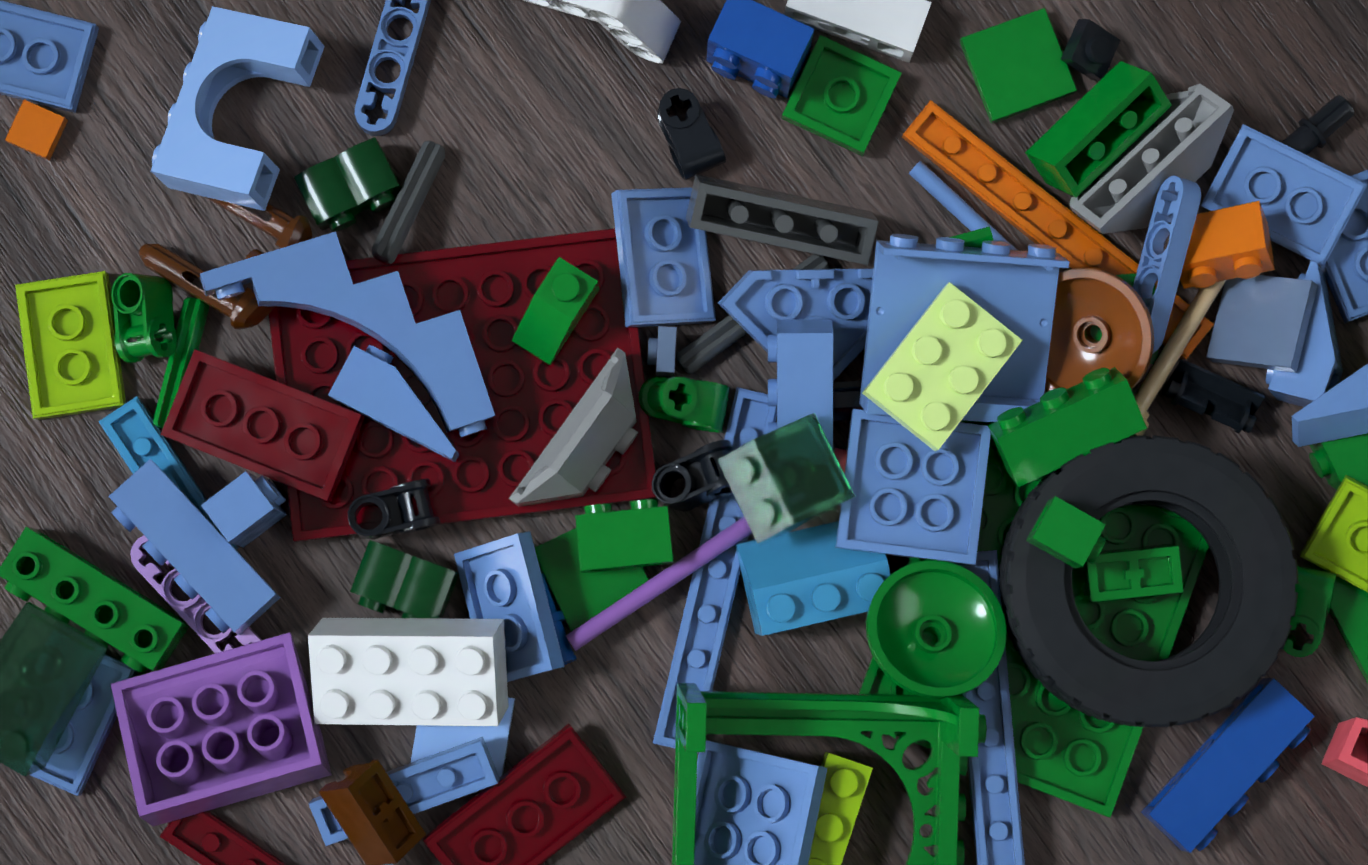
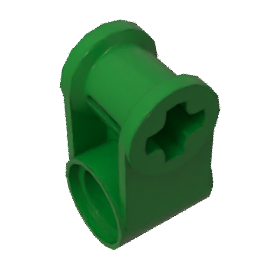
(143, 313)
(686, 401)
(1313, 604)

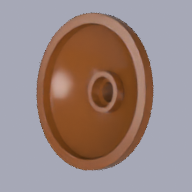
(1104, 300)

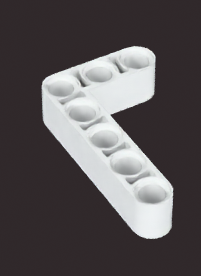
(640, 25)

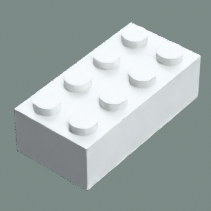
(408, 671)

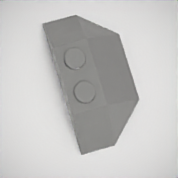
(1176, 144)
(585, 440)

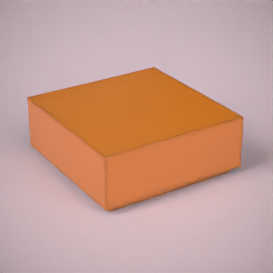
(36, 130)

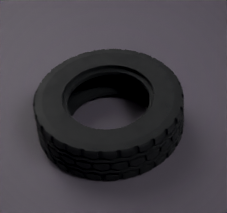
(1252, 602)

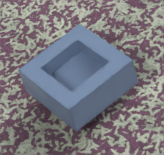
(662, 351)

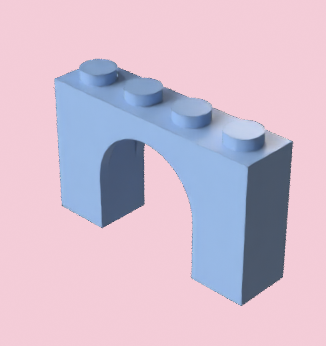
(229, 51)

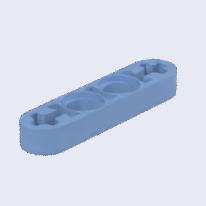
(385, 49)
(1173, 216)

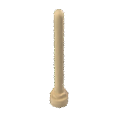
(1174, 349)

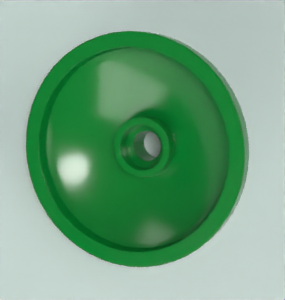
(954, 608)

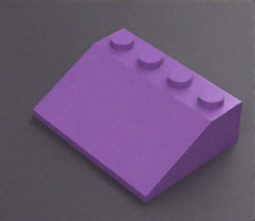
(219, 730)

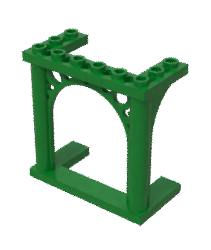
(947, 724)

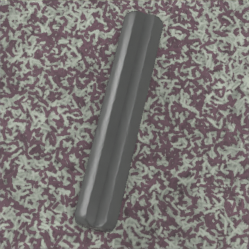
(408, 202)

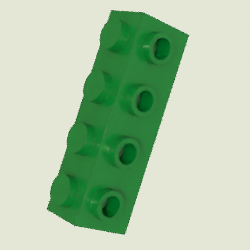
(92, 600)

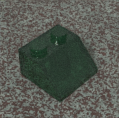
(785, 478)

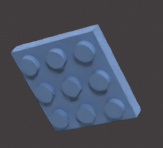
(911, 496)
(754, 807)

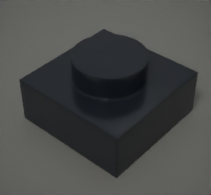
(1090, 49)

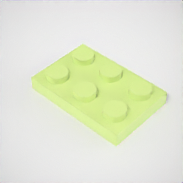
(942, 366)

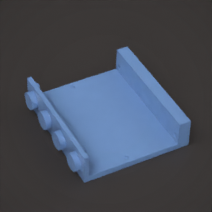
(1006, 283)

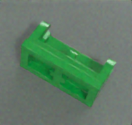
(1133, 573)

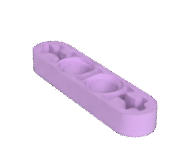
(191, 610)

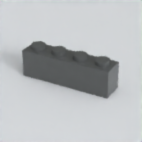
(781, 219)

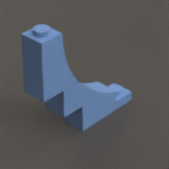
(317, 279)

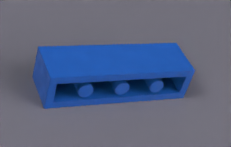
(1228, 765)

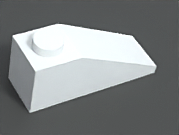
(876, 24)

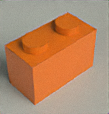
(1228, 246)

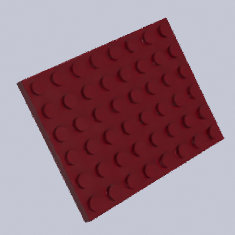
(529, 397)

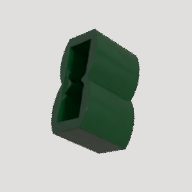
(348, 185)
(402, 583)

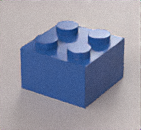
(759, 46)

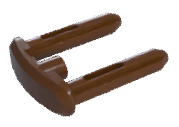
(244, 307)

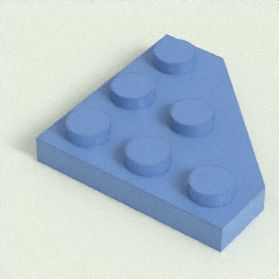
(805, 294)

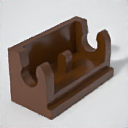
(373, 814)

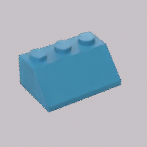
(806, 579)

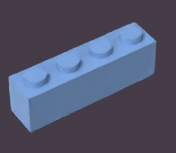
(193, 547)

